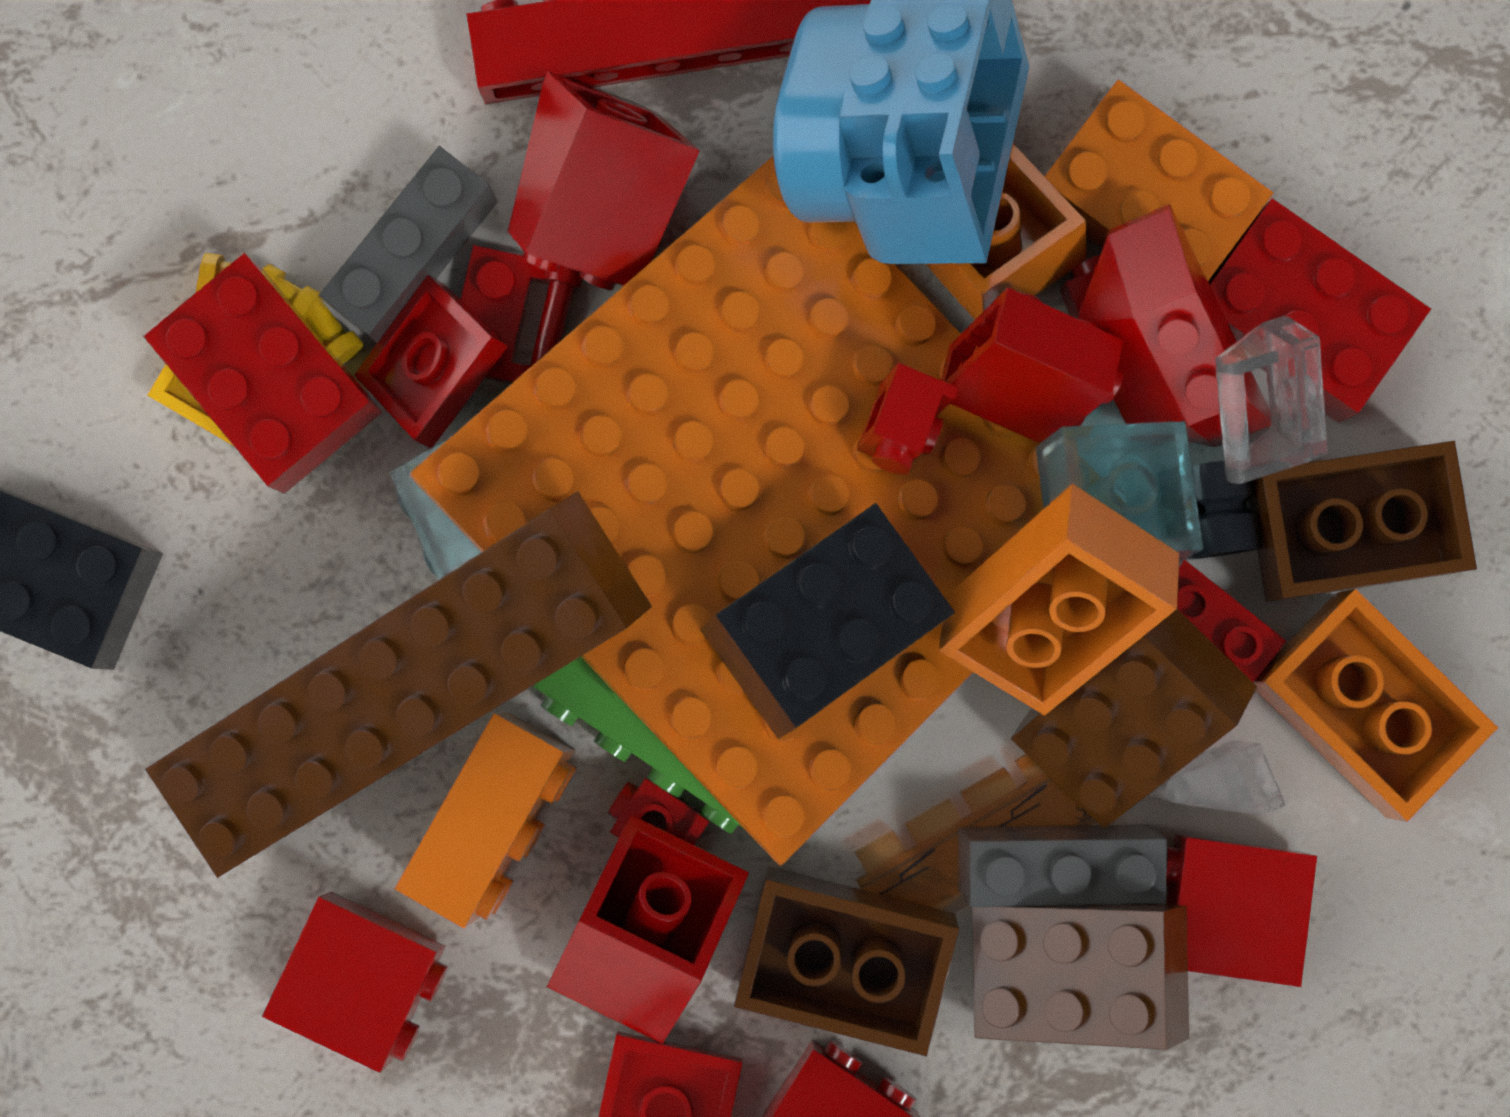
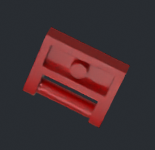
(499, 292)

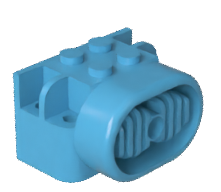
(902, 123)

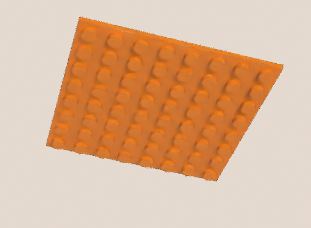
(718, 444)

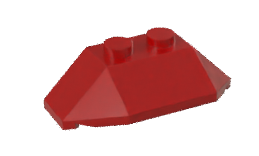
(1171, 328)

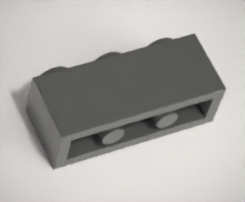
(409, 242)
(1061, 865)

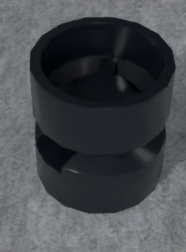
(1223, 513)

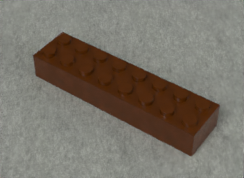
(401, 685)

